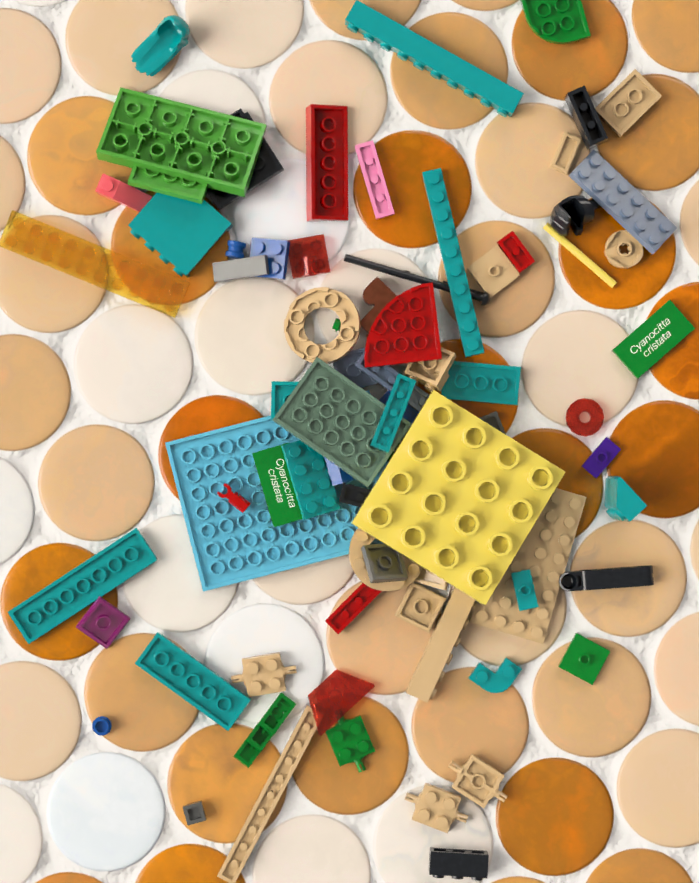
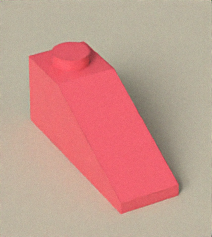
(122, 193)

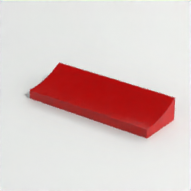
(326, 163)

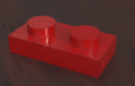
(515, 251)

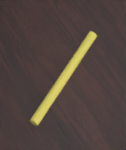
(580, 255)

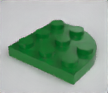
(557, 20)

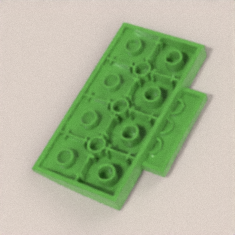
(180, 146)

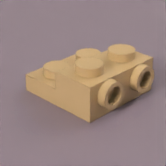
(432, 373)

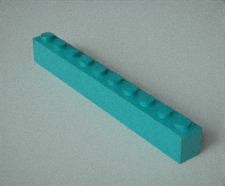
(433, 59)

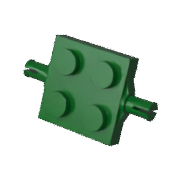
(350, 741)

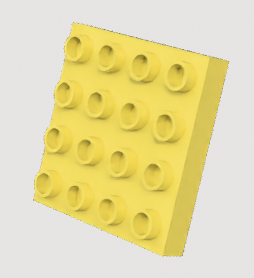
(458, 497)

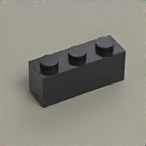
(586, 117)
(458, 863)

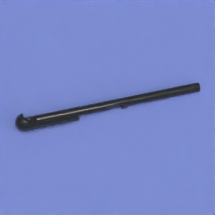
(476, 295)

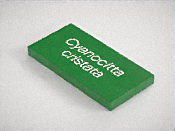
(653, 339)
(277, 486)

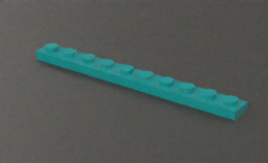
(453, 262)

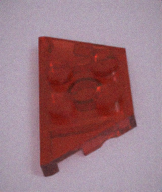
(335, 698)

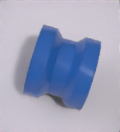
(235, 249)

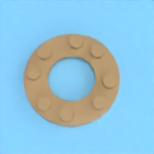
(307, 303)
(358, 564)

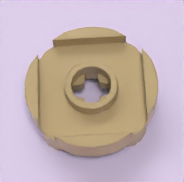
(613, 253)

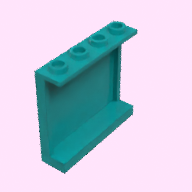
(179, 230)

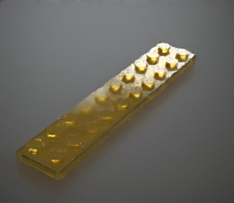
(93, 264)

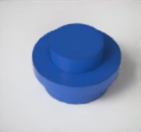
(102, 725)

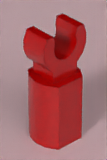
(235, 499)

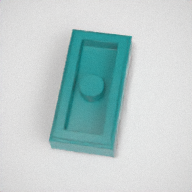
(524, 589)

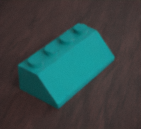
(621, 500)

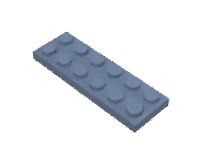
(623, 201)

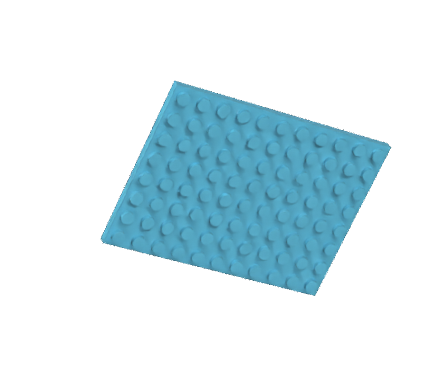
(246, 545)

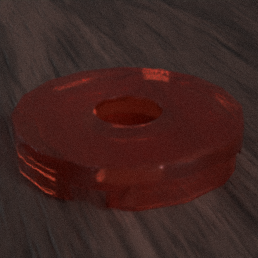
(594, 411)

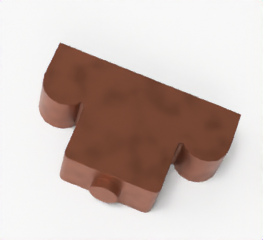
(375, 295)

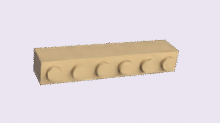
(440, 645)

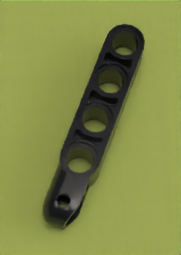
(607, 578)

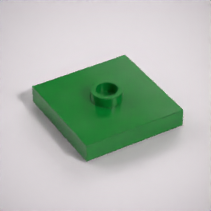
(584, 658)

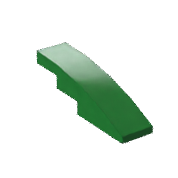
(264, 730)

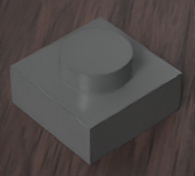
(194, 812)

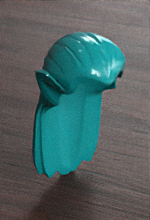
(161, 45)

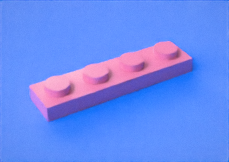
(374, 180)

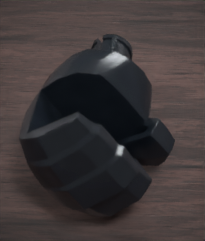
(573, 212)

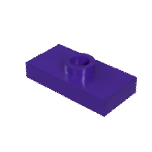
(601, 457)

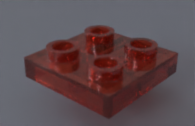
(308, 256)

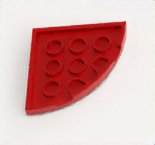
(405, 330)

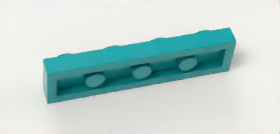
(393, 413)

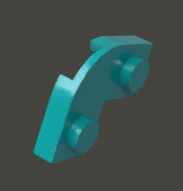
(497, 681)

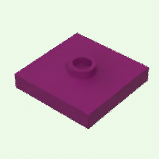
(103, 622)

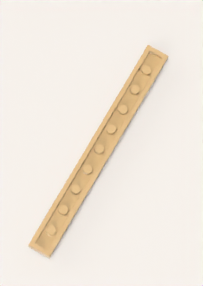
(268, 797)

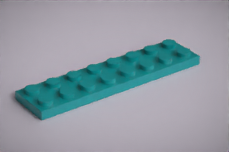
(82, 585)

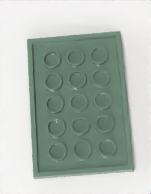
(337, 421)

